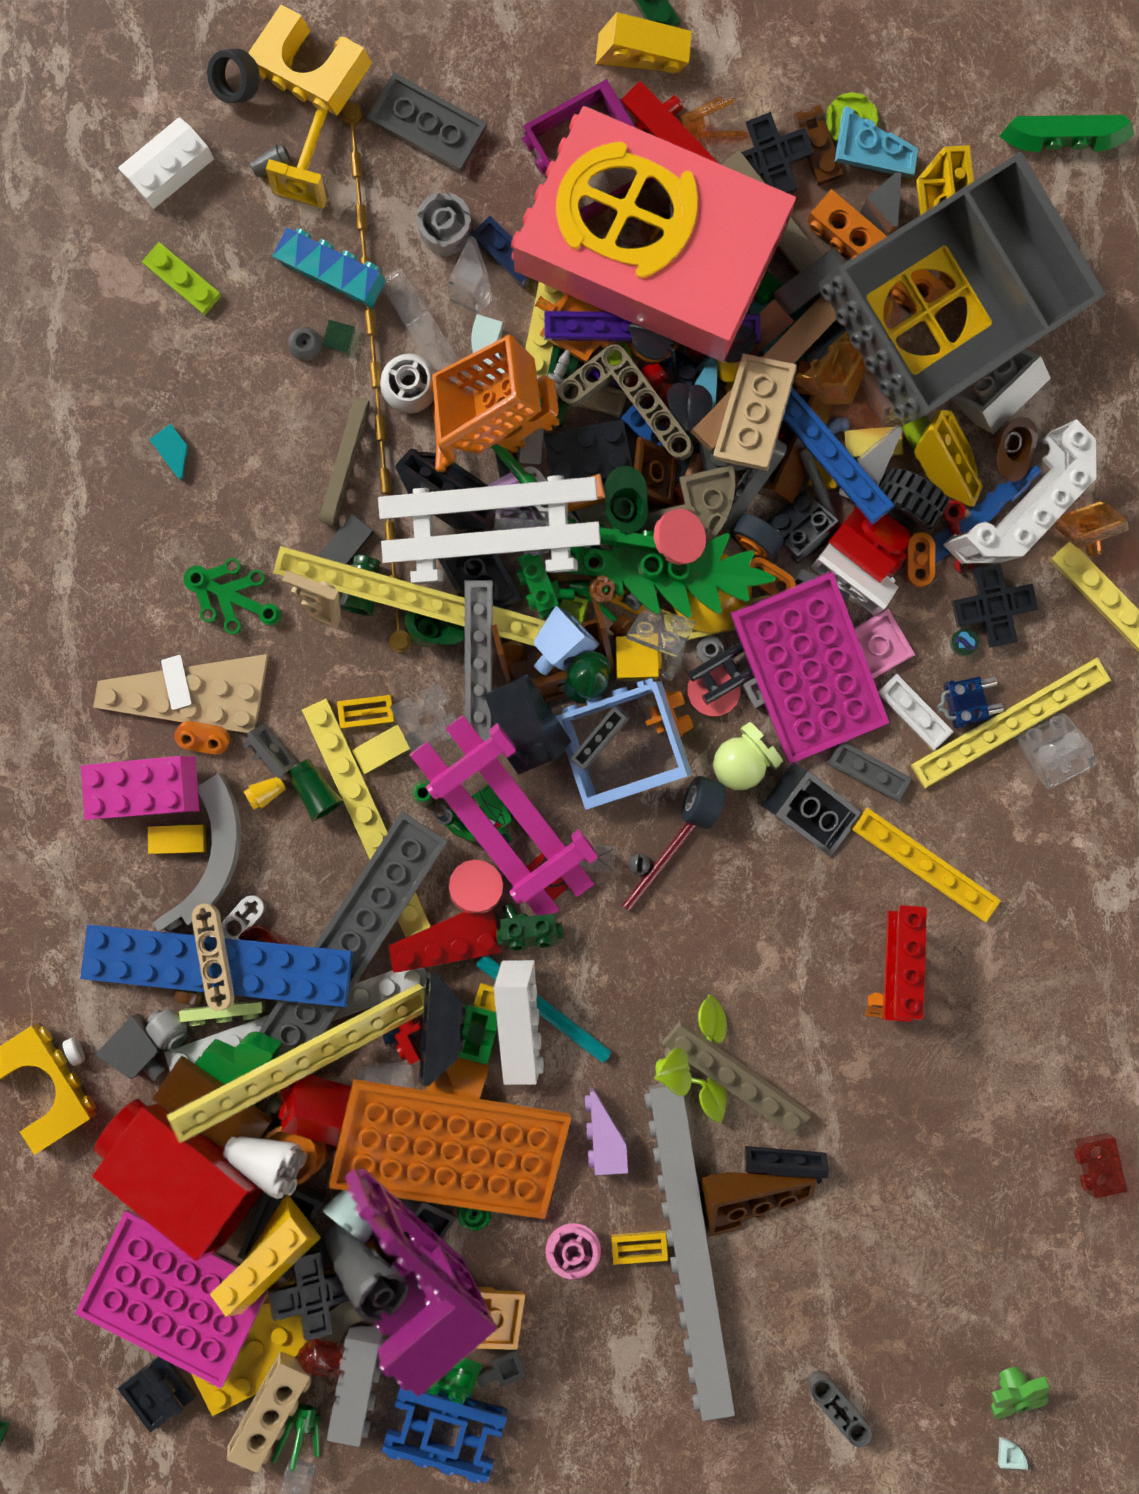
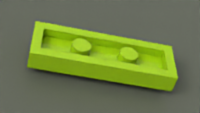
(181, 278)

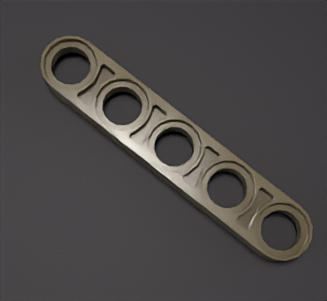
(344, 461)

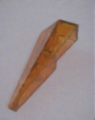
(841, 370)

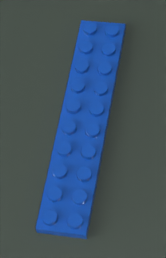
(255, 967)

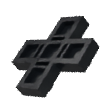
(774, 154)
(994, 605)
(309, 1296)

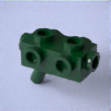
(527, 931)

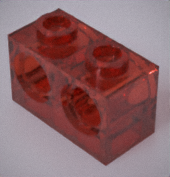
(1107, 1162)

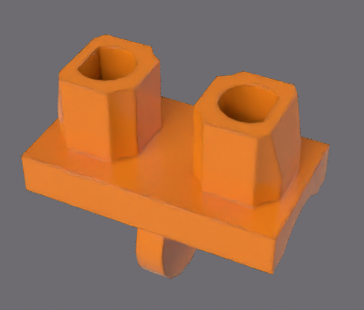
(675, 700)

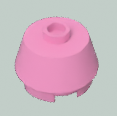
(573, 1251)

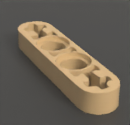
(207, 958)

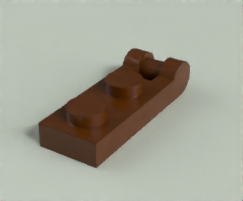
(823, 162)

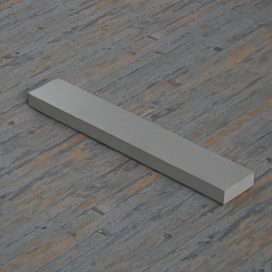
(478, 654)

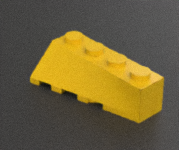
(274, 1252)

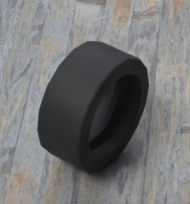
(217, 76)

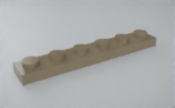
(738, 1078)

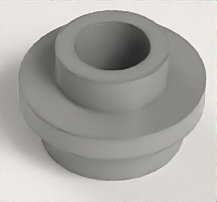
(710, 640)

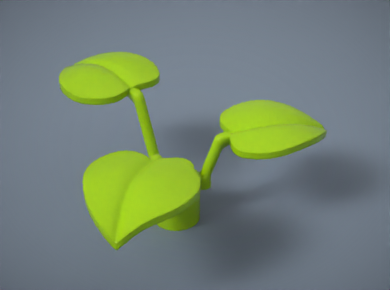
(674, 1069)

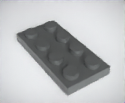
(427, 122)

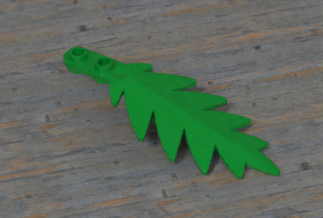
(644, 569)

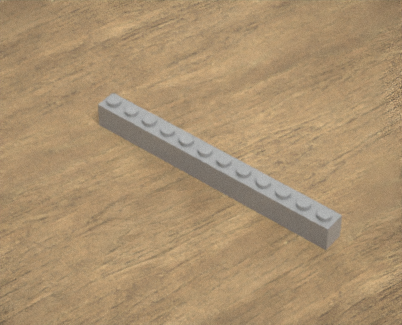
(691, 1253)

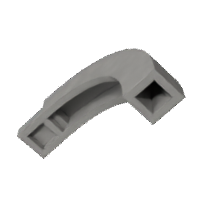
(224, 852)

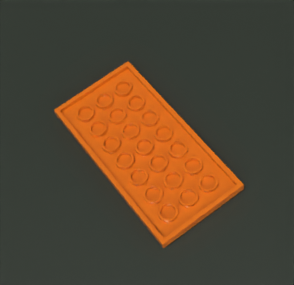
(452, 1148)

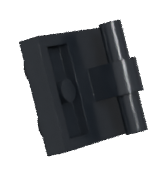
(804, 526)
(156, 1393)

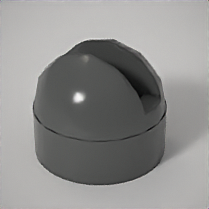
(633, 864)

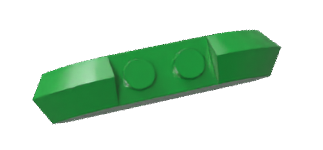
(1073, 131)

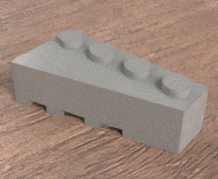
(355, 1385)

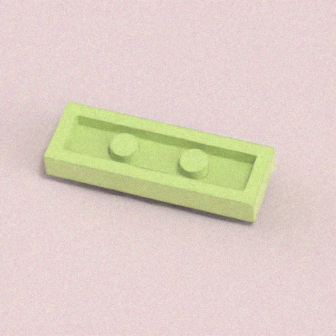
(248, 1009)

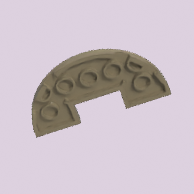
(705, 494)

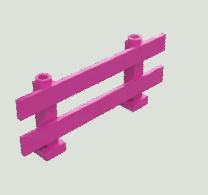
(482, 757)

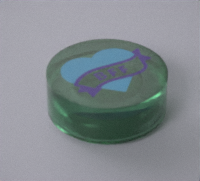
(964, 642)

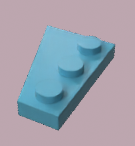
(872, 148)

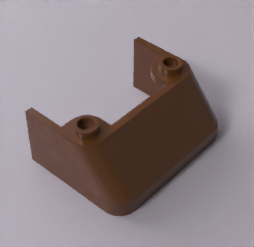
(517, 662)

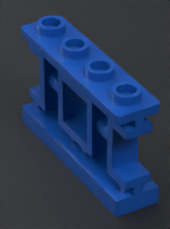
(442, 1455)

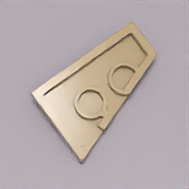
(318, 599)

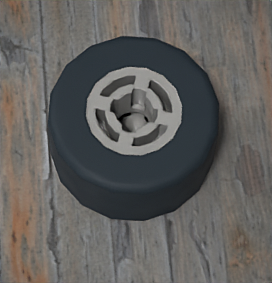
(703, 802)

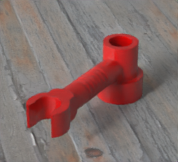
(954, 526)

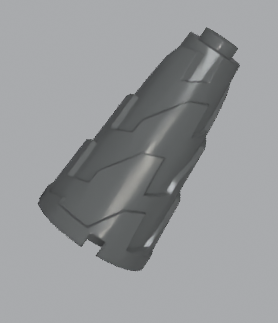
(365, 1275)

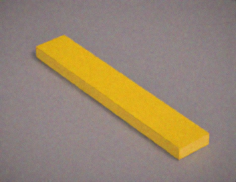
(926, 865)

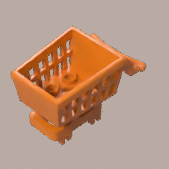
(495, 412)

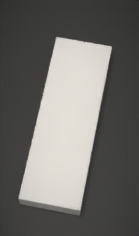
(915, 712)

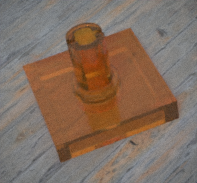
(1091, 525)

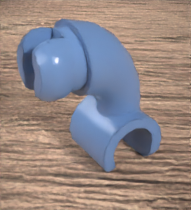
(838, 424)

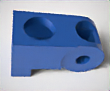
(638, 426)

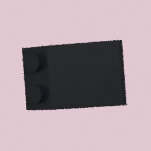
(482, 568)
(527, 723)
(812, 809)

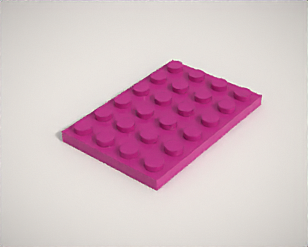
(809, 667)
(164, 1302)

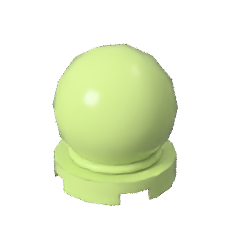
(744, 759)

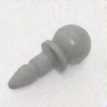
(560, 370)

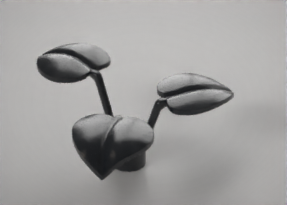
(687, 401)

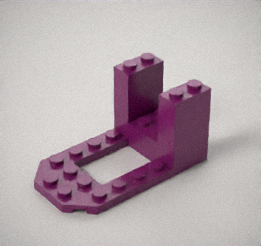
(443, 1307)

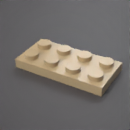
(755, 412)

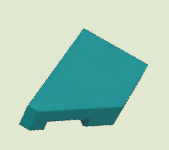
(172, 449)

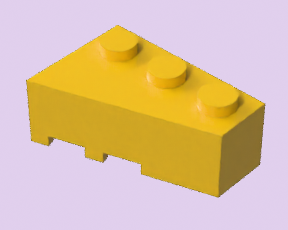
(643, 44)

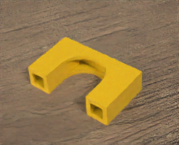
(325, 87)
(70, 1106)

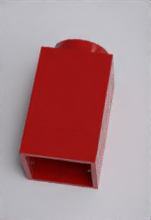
(174, 1186)

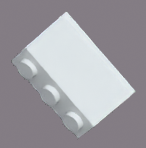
(166, 162)
(1003, 390)
(855, 581)

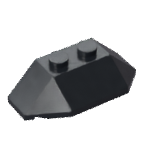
(419, 471)
(440, 1029)

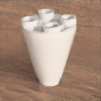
(267, 1163)

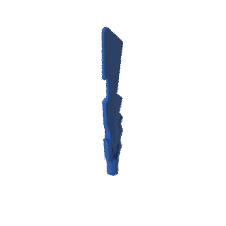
(986, 510)

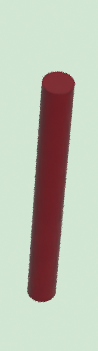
(658, 866)

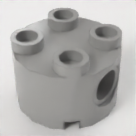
(444, 223)

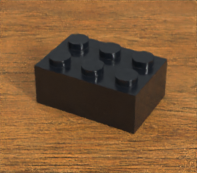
(587, 450)
(305, 1198)

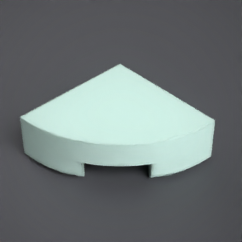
(1010, 1455)

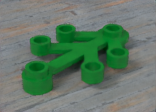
(228, 593)

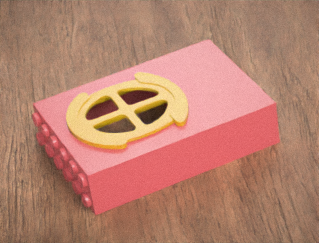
(690, 281)

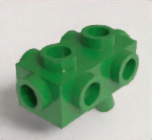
(543, 592)

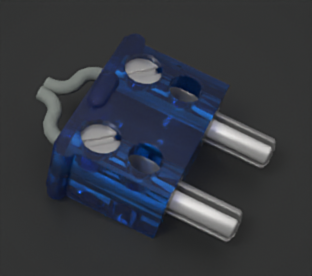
(964, 702)

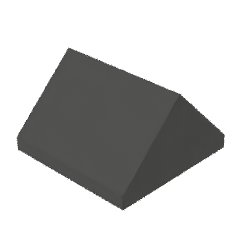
(883, 205)

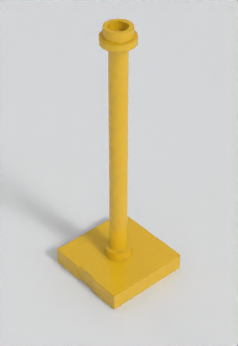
(298, 182)

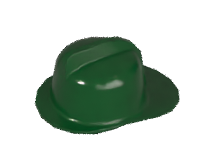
(626, 499)
(431, 631)
(587, 677)

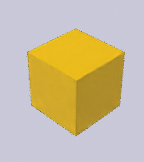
(635, 661)

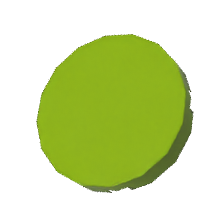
(855, 101)

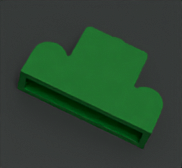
(230, 1062)

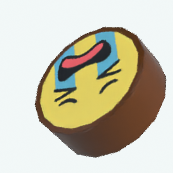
(188, 997)

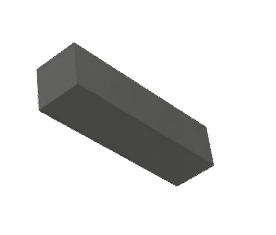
(600, 737)

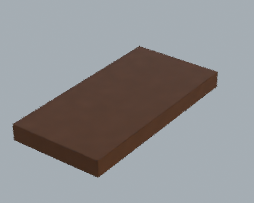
(189, 1083)

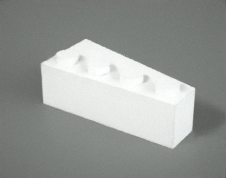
(518, 1022)

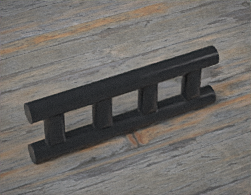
(725, 659)

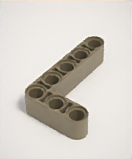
(635, 394)

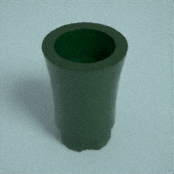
(357, 604)
(314, 790)

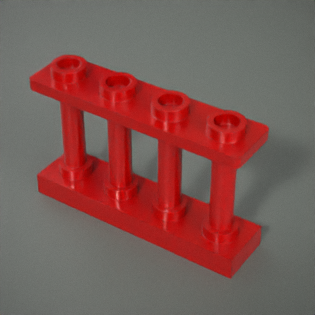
(904, 964)

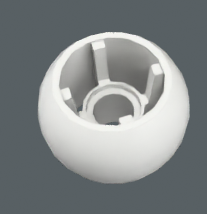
(399, 368)

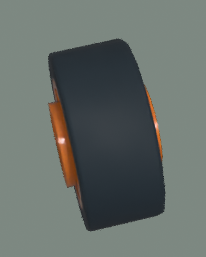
(757, 536)

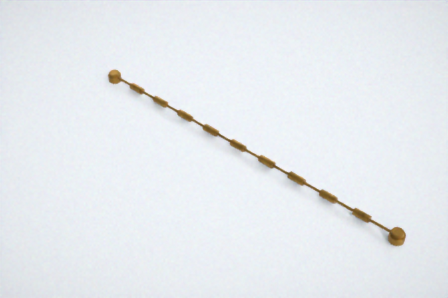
(352, 117)

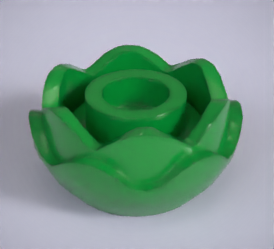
(473, 1222)

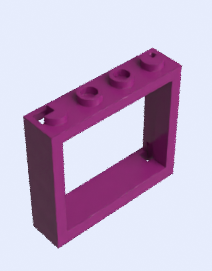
(601, 93)

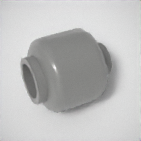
(166, 1029)

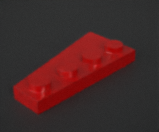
(447, 941)

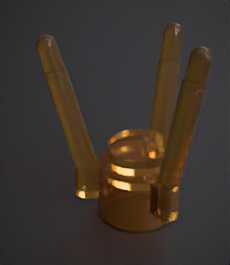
(694, 120)

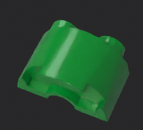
(478, 1033)
(458, 1382)

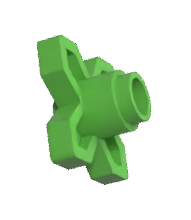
(1018, 1393)

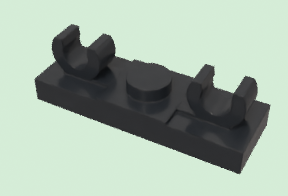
(786, 1162)

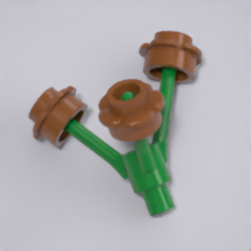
(602, 590)

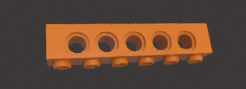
(855, 225)

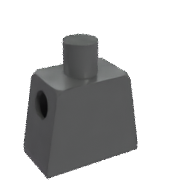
(132, 1050)

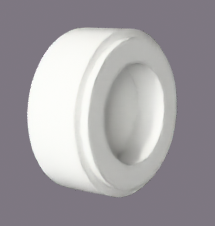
(73, 1051)

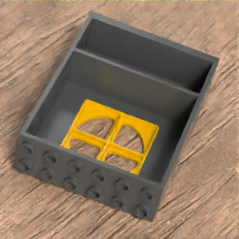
(1006, 261)

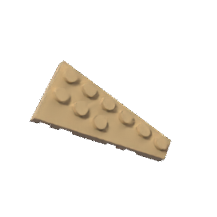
(219, 693)

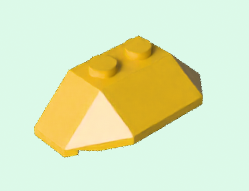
(944, 176)
(949, 458)

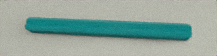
(555, 1017)

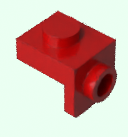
(407, 1049)

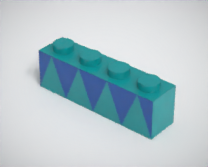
(329, 267)

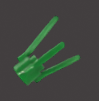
(303, 1420)

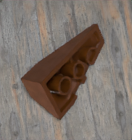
(737, 1197)

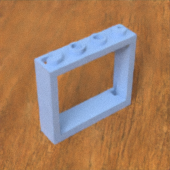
(621, 696)

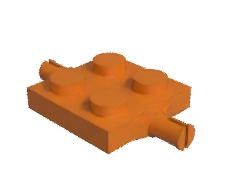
(580, 349)

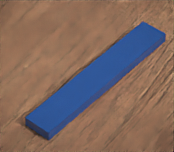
(835, 459)

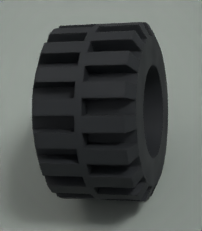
(915, 498)

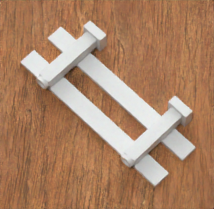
(427, 548)

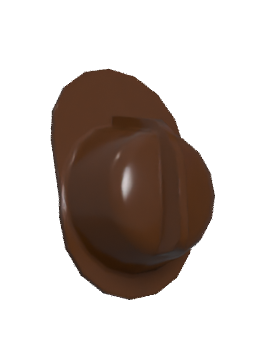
(1015, 448)

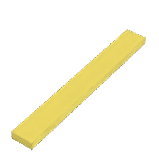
(1010, 723)

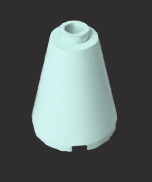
(342, 1211)

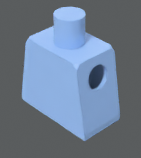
(561, 641)

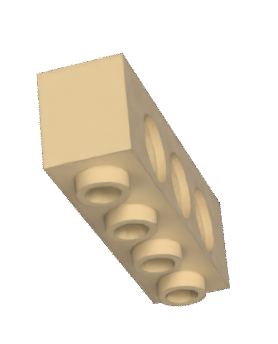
(252, 1452)

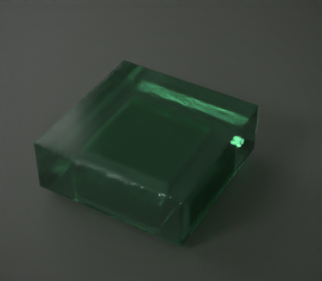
(338, 336)

